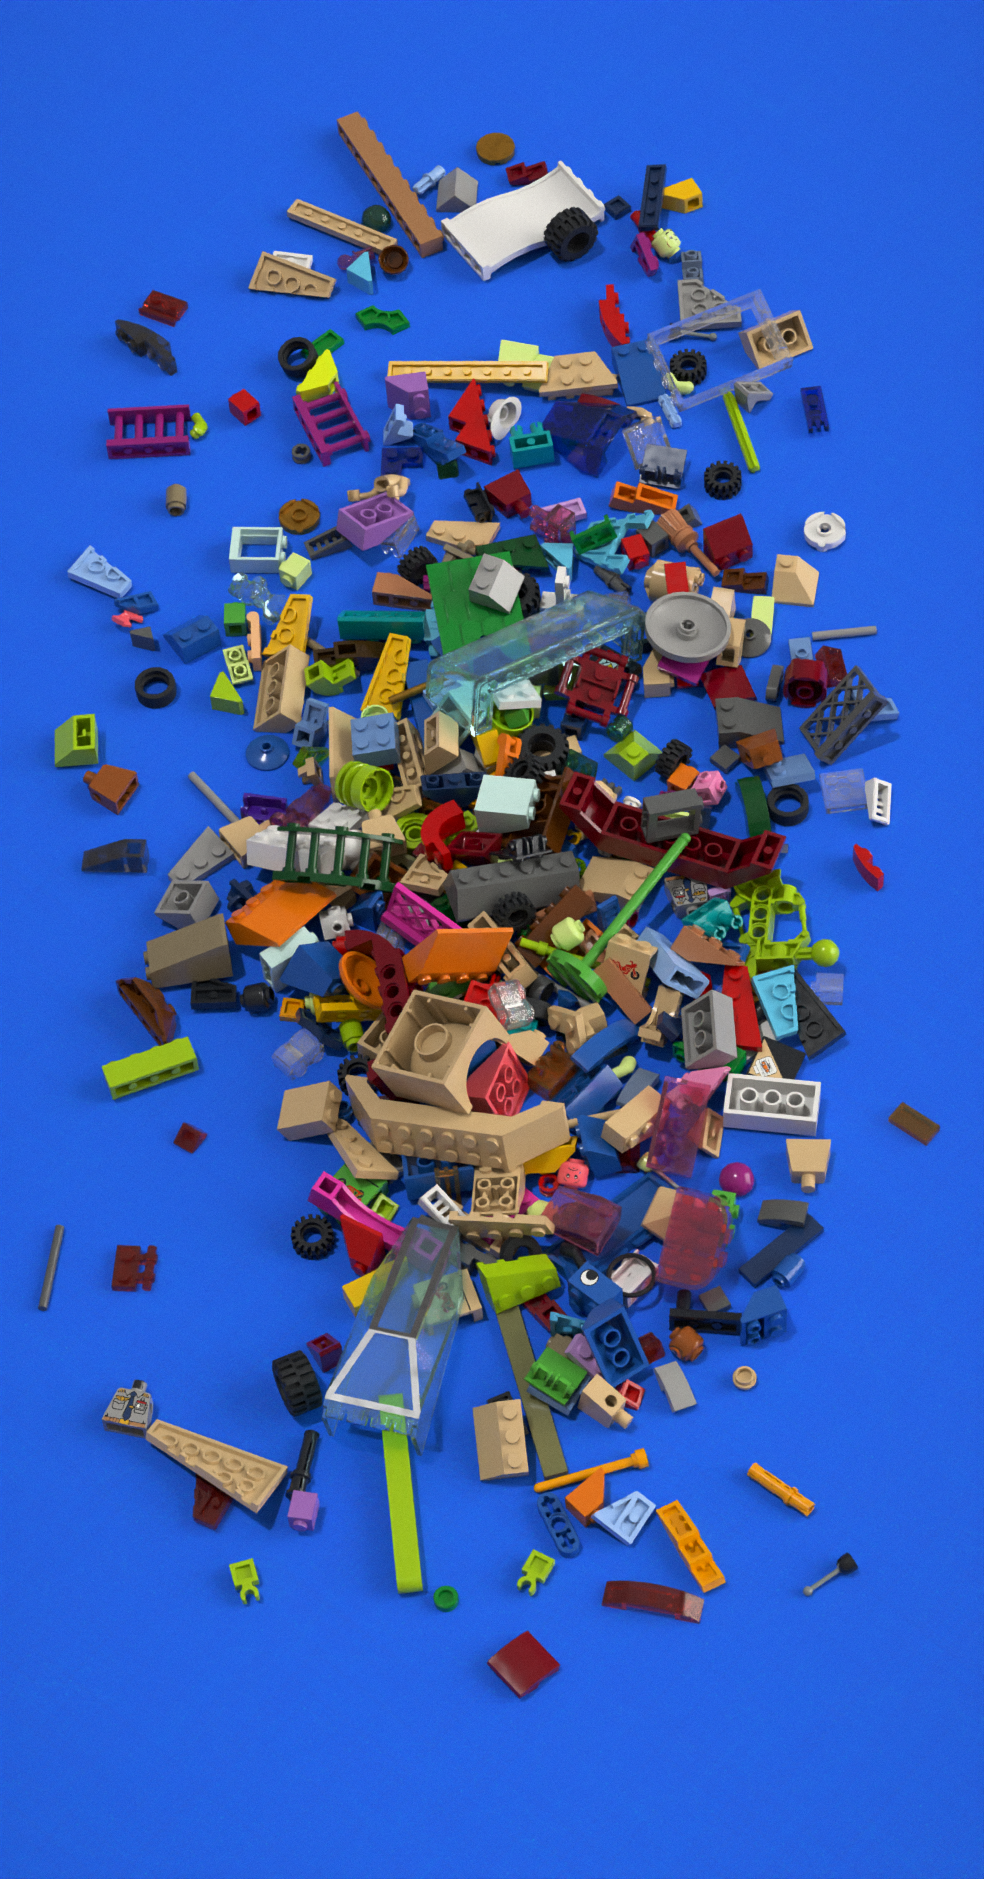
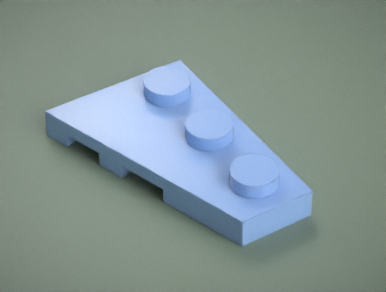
(99, 574)

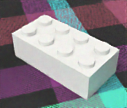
(269, 848)
(771, 1104)

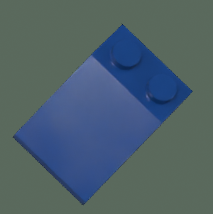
(637, 374)

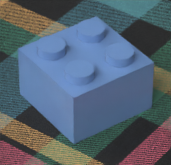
(376, 740)

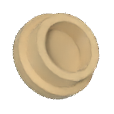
(744, 1378)

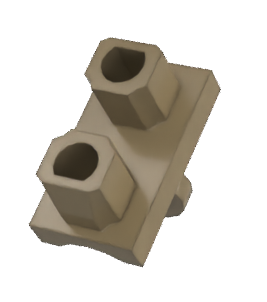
(453, 553)

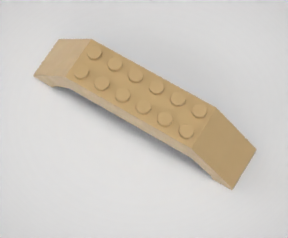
(454, 1135)

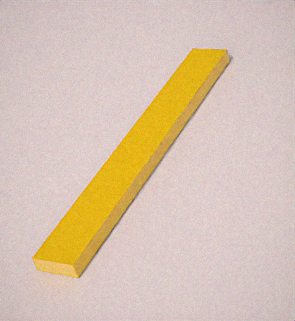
(479, 370)

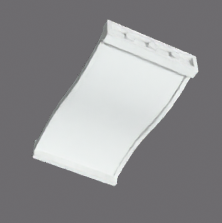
(516, 221)

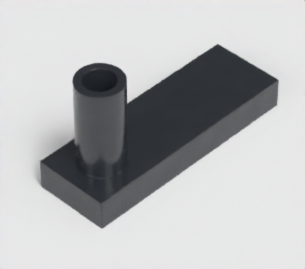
(702, 1320)

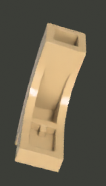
(666, 1000)

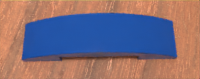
(604, 1043)

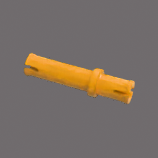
(788, 1494)

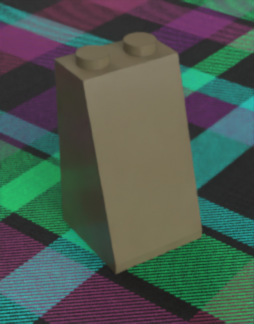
(189, 954)

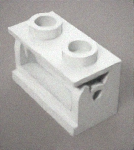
(632, 1277)

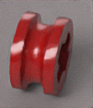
(548, 1192)

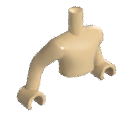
(394, 485)

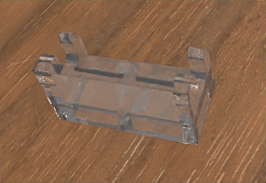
(401, 538)

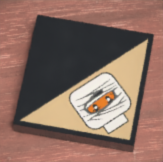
(776, 1060)

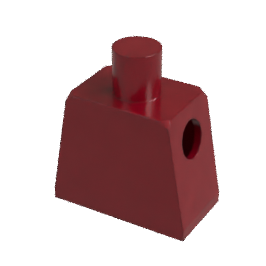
(510, 495)

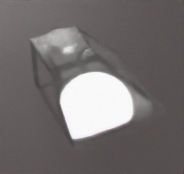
(643, 433)

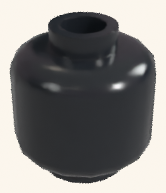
(257, 997)

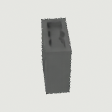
(668, 804)

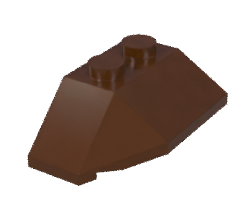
(149, 1008)

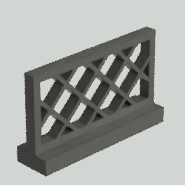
(851, 724)

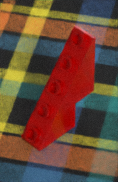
(471, 425)

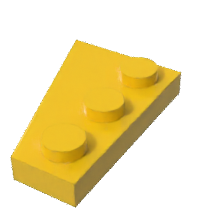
(292, 626)

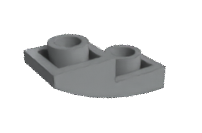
(675, 1385)

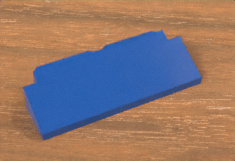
(627, 1234)

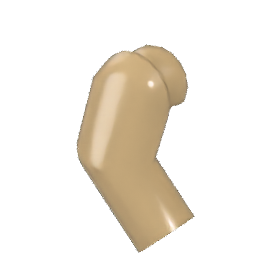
(641, 412)

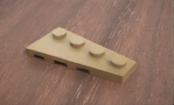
(359, 1154)

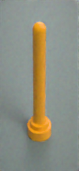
(636, 1459)

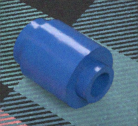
(788, 1270)

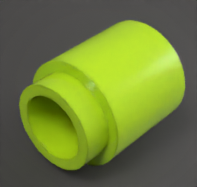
(351, 1032)

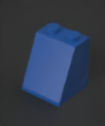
(315, 970)

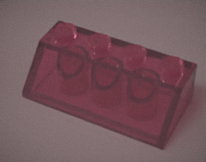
(678, 1127)

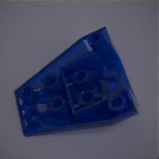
(585, 431)

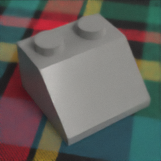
(495, 584)
(187, 902)

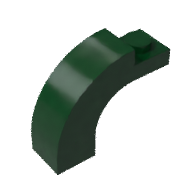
(754, 805)

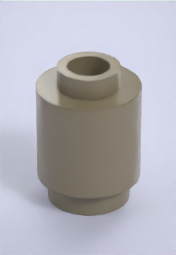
(176, 499)

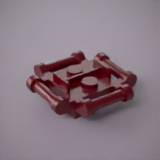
(596, 686)

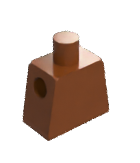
(761, 748)
(111, 786)

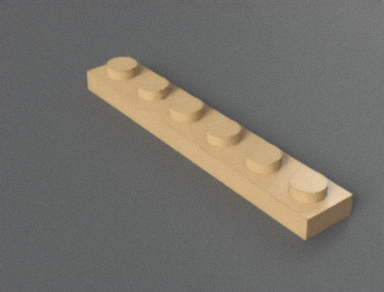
(339, 226)

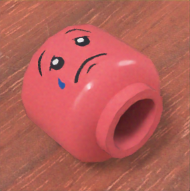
(573, 1174)

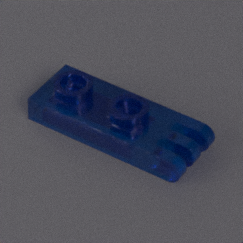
(814, 408)

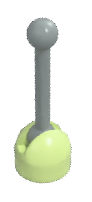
(642, 1165)

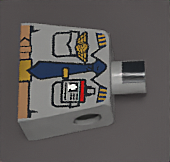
(685, 894)
(130, 1411)

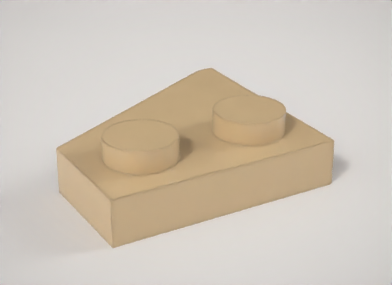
(424, 877)

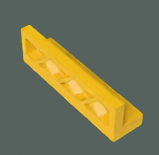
(343, 1010)

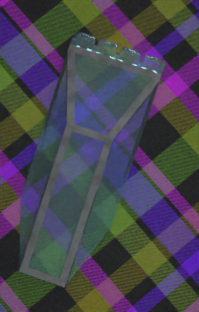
(401, 1336)

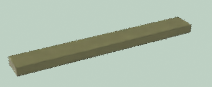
(536, 1411)

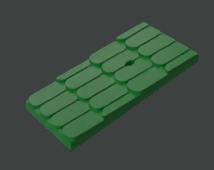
(457, 617)

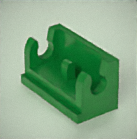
(594, 536)

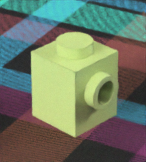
(295, 571)

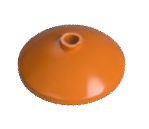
(359, 978)

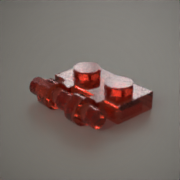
(126, 1268)

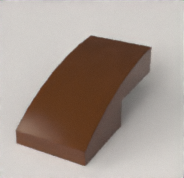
(744, 582)

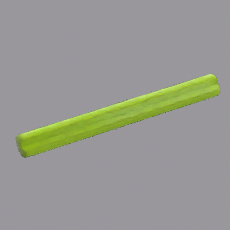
(741, 432)

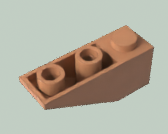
(697, 947)

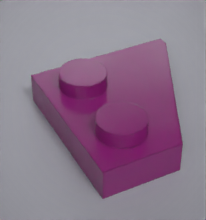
(646, 259)

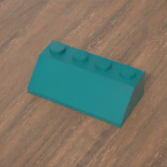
(378, 625)

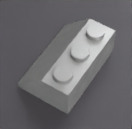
(709, 1031)

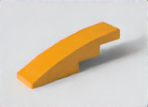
(690, 1546)

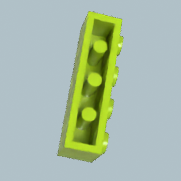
(150, 1067)

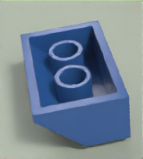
(588, 1092)
(420, 1175)
(614, 1342)

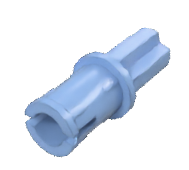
(429, 179)

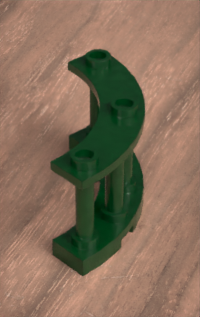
(337, 877)

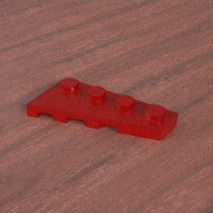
(738, 987)

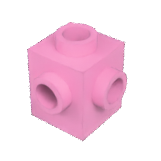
(710, 787)

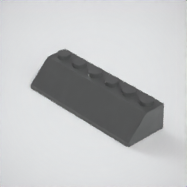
(480, 887)

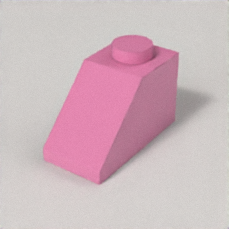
(708, 1076)

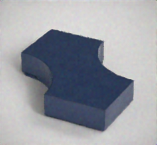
(670, 1026)
(321, 1030)

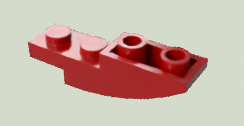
(611, 319)

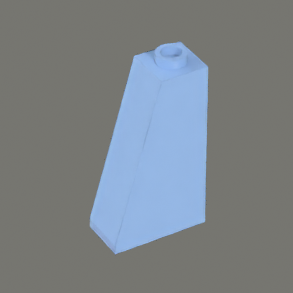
(673, 968)

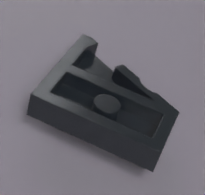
(213, 995)

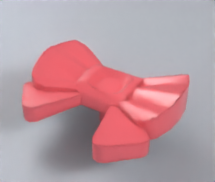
(123, 619)

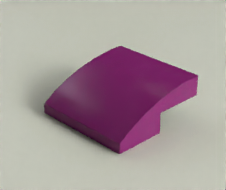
(686, 672)

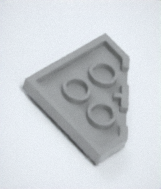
(697, 298)

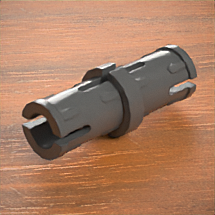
(612, 580)

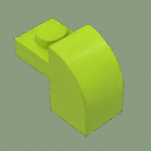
(327, 679)

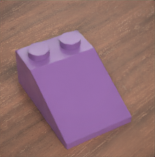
(372, 520)

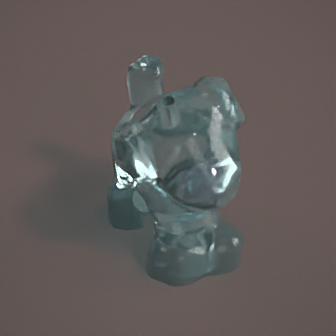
(257, 594)

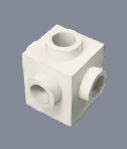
(335, 922)

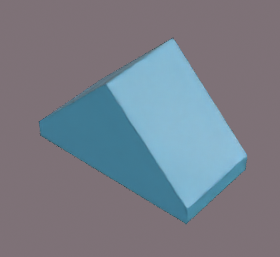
(360, 274)
(559, 555)

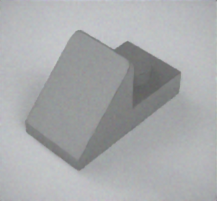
(749, 393)

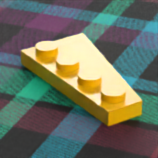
(389, 675)

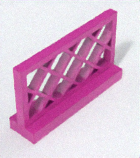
(413, 924)

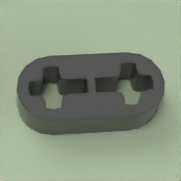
(774, 683)

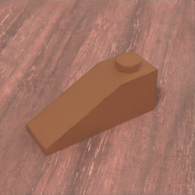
(398, 592)

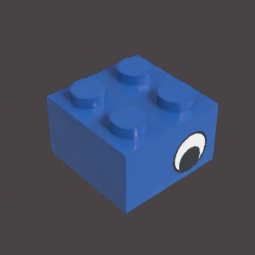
(591, 1288)

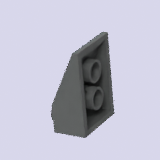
(743, 718)

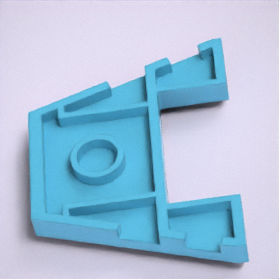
(604, 555)

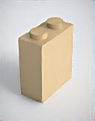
(309, 1110)

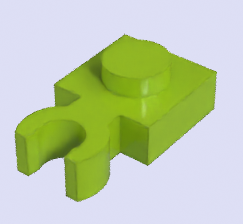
(536, 1569)
(244, 1578)

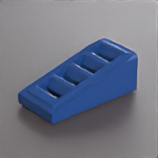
(605, 918)

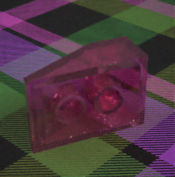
(583, 1218)

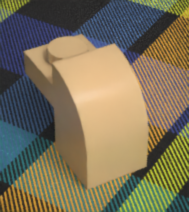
(593, 1019)

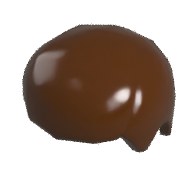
(393, 260)

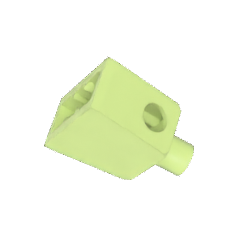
(517, 352)

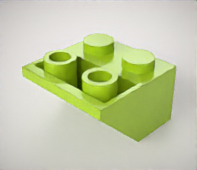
(77, 741)

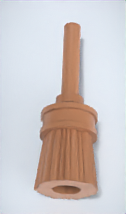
(684, 537)

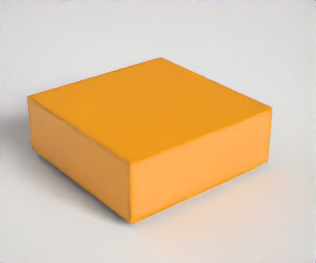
(289, 1008)

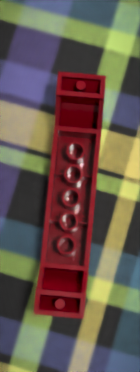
(706, 858)

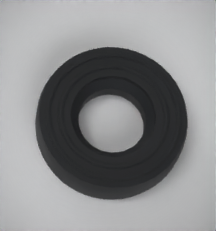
(512, 1243)

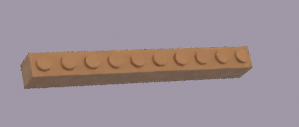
(390, 184)

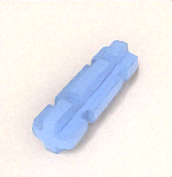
(669, 411)

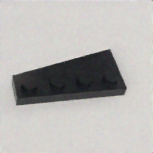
(815, 1023)

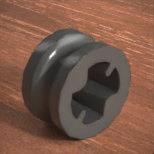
(300, 458)

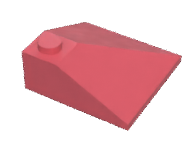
(498, 1084)

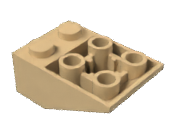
(498, 1190)

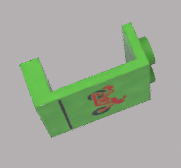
(362, 1188)

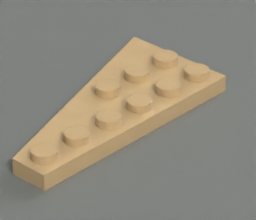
(232, 1470)

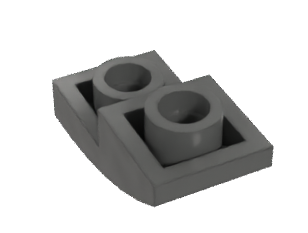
(780, 1211)

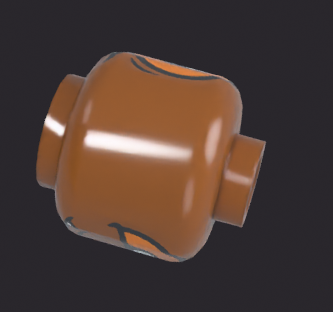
(686, 1343)

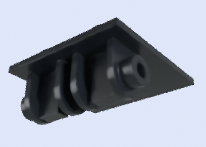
(522, 848)

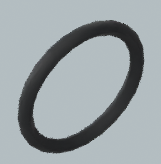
(638, 1256)

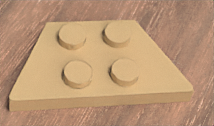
(577, 374)

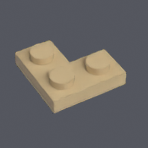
(571, 1024)

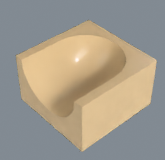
(433, 1047)

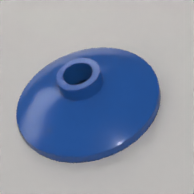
(269, 759)

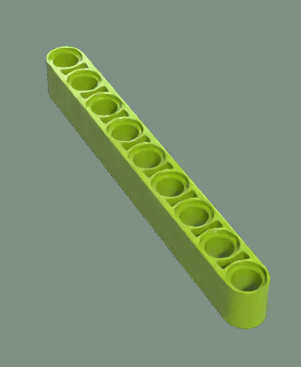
(402, 1512)

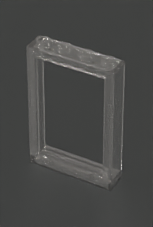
(766, 321)

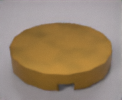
(495, 148)
(299, 516)

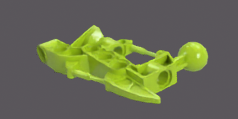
(764, 900)

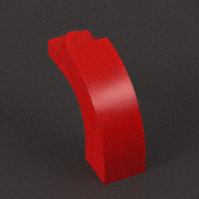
(436, 828)

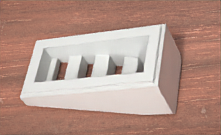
(880, 790)
(436, 1192)

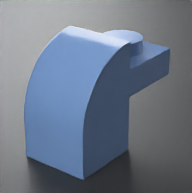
(313, 727)

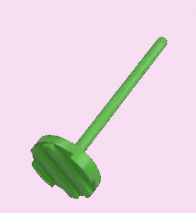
(577, 973)

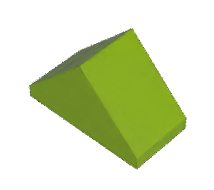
(225, 697)

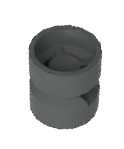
(540, 988)

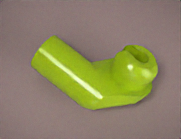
(200, 426)

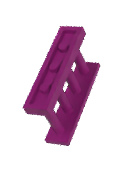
(317, 437)
(152, 446)

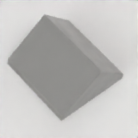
(456, 192)

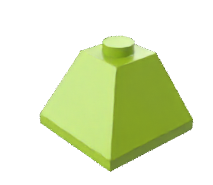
(633, 755)

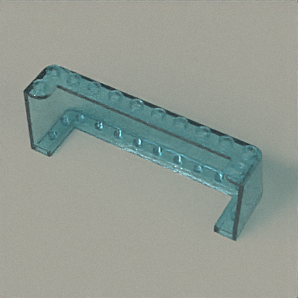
(468, 677)

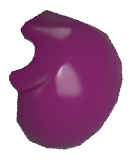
(736, 1178)

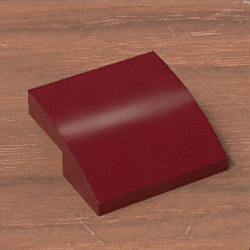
(727, 683)
(523, 1664)

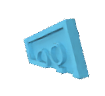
(777, 999)

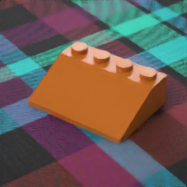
(277, 913)
(457, 955)

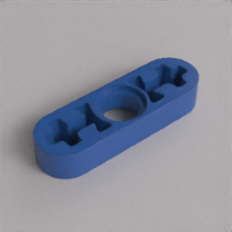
(557, 1535)

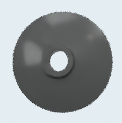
(759, 642)

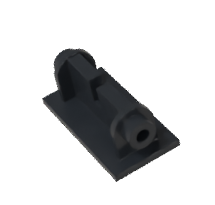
(481, 508)

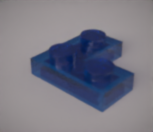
(400, 458)

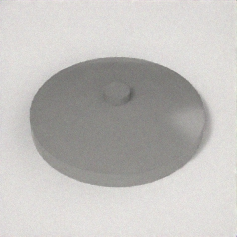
(687, 627)

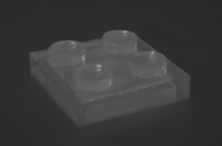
(843, 790)

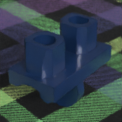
(239, 894)

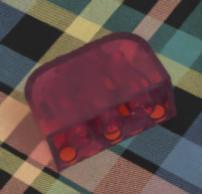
(695, 1239)

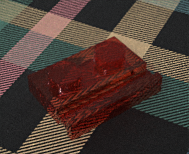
(163, 308)

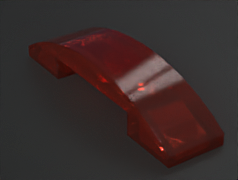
(653, 1598)

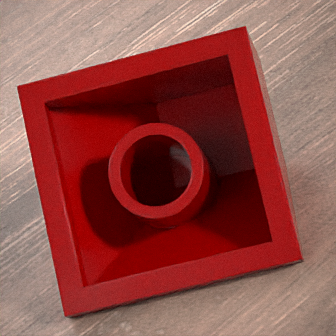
(363, 1246)

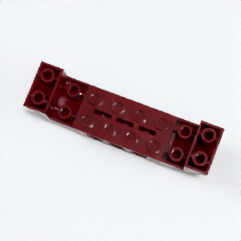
(393, 984)

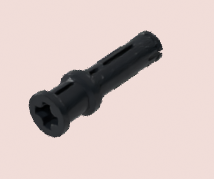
(301, 1475)

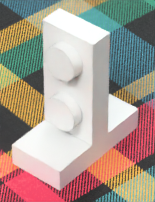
(561, 592)

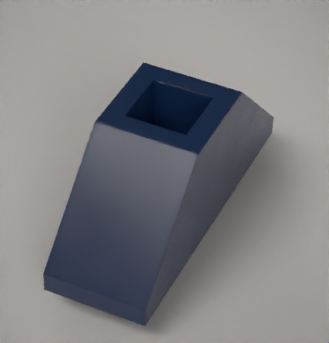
(459, 787)

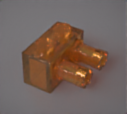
(551, 1071)

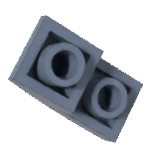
(692, 265)
(636, 1084)

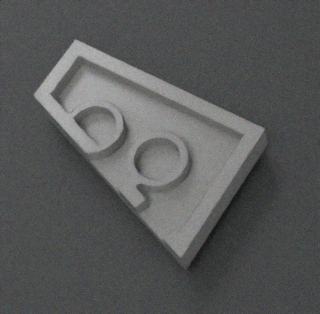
(202, 858)

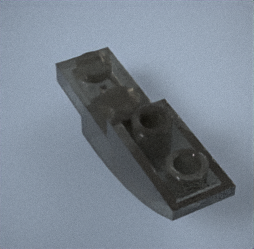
(148, 342)

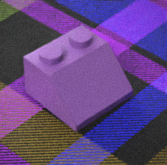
(411, 392)

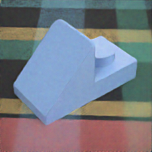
(397, 427)

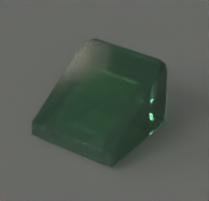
(447, 470)

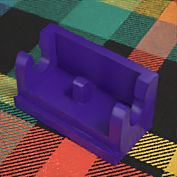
(262, 806)

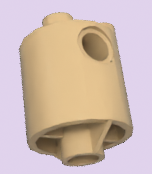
(656, 584)

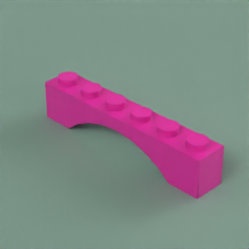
(337, 1199)

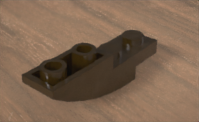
(363, 653)

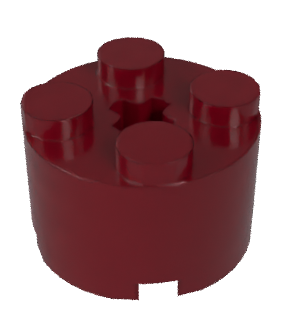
(805, 682)

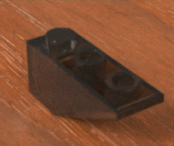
(119, 856)

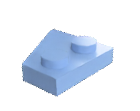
(625, 1516)

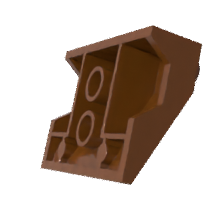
(549, 817)

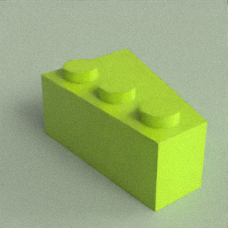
(517, 1281)

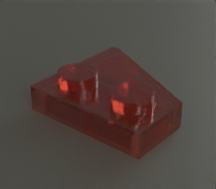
(209, 1503)

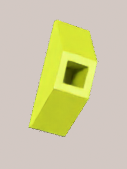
(319, 379)

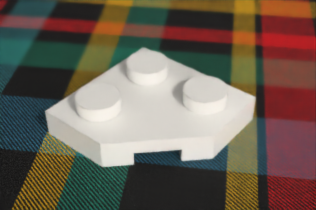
(518, 697)

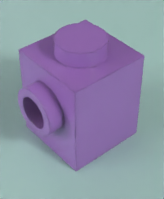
(303, 1510)

